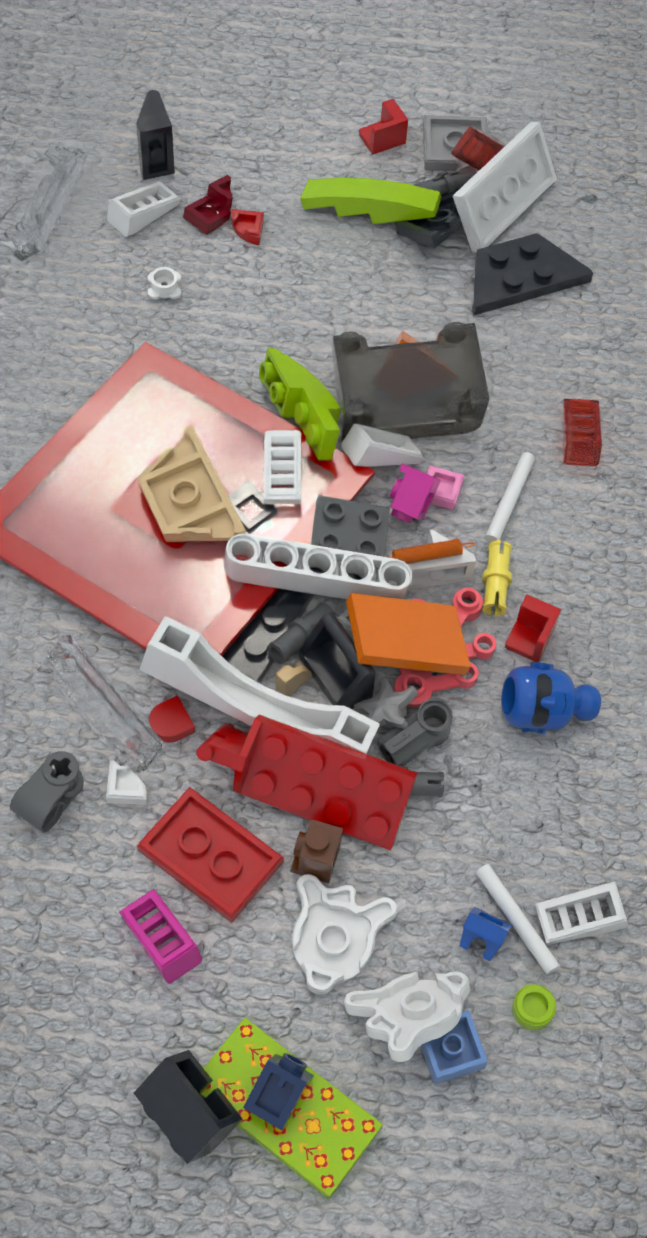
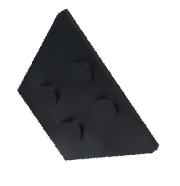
(522, 272)
(250, 649)

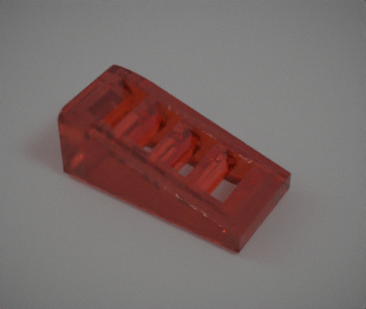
(477, 148)
(581, 434)

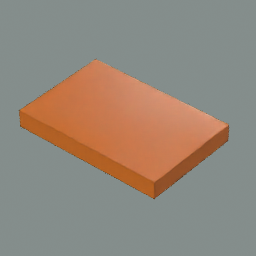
(407, 634)

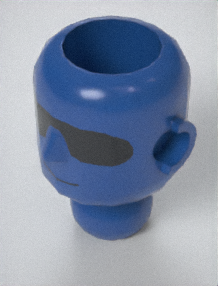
(546, 699)

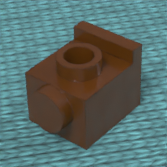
(317, 850)

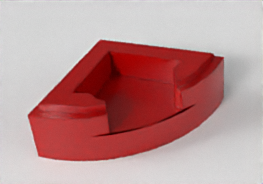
(248, 225)

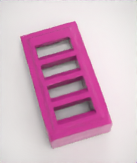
(175, 957)

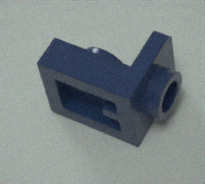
(278, 1089)

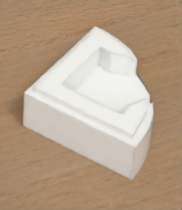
(125, 786)

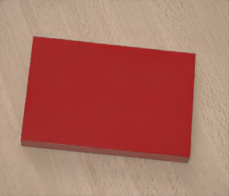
(210, 854)

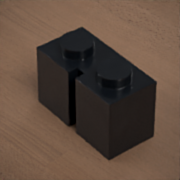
(175, 1104)

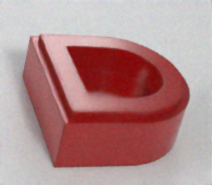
(171, 720)

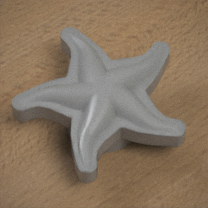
(388, 706)

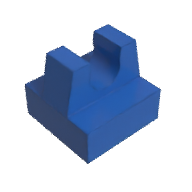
(486, 927)

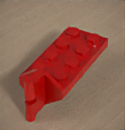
(314, 778)

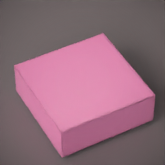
(448, 489)

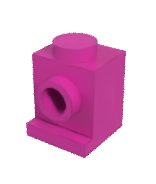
(413, 494)

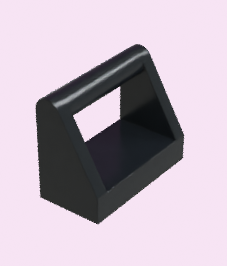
(155, 138)
(334, 664)

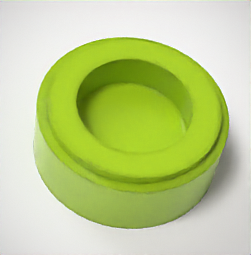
(534, 1007)

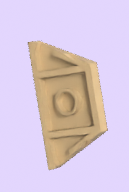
(189, 494)

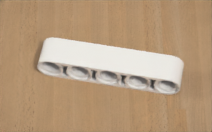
(302, 557)

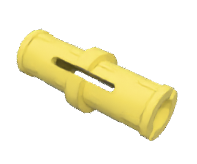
(497, 578)

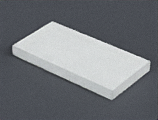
(505, 187)

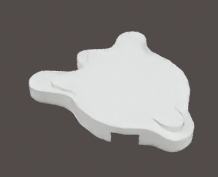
(334, 934)
(411, 1010)

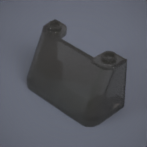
(412, 386)

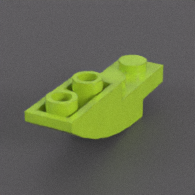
(302, 397)

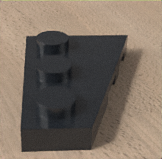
(435, 229)

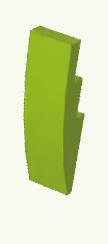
(380, 198)

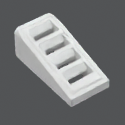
(130, 221)
(379, 447)
(282, 455)
(593, 895)

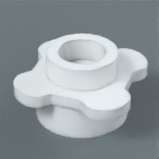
(164, 284)

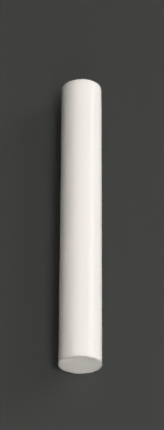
(510, 497)
(518, 919)

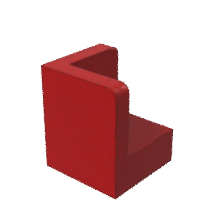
(388, 132)
(533, 628)

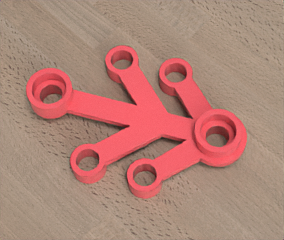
(431, 684)

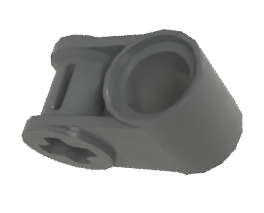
(45, 796)

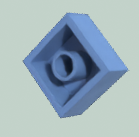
(455, 1052)

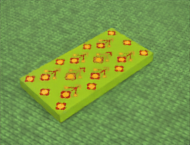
(325, 1128)

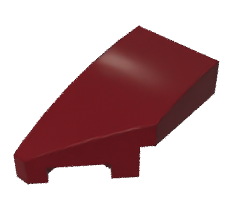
(213, 209)

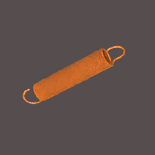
(430, 551)

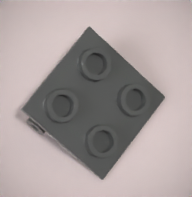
(350, 526)

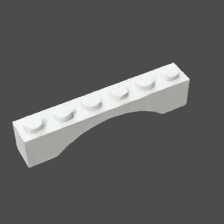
(192, 666)

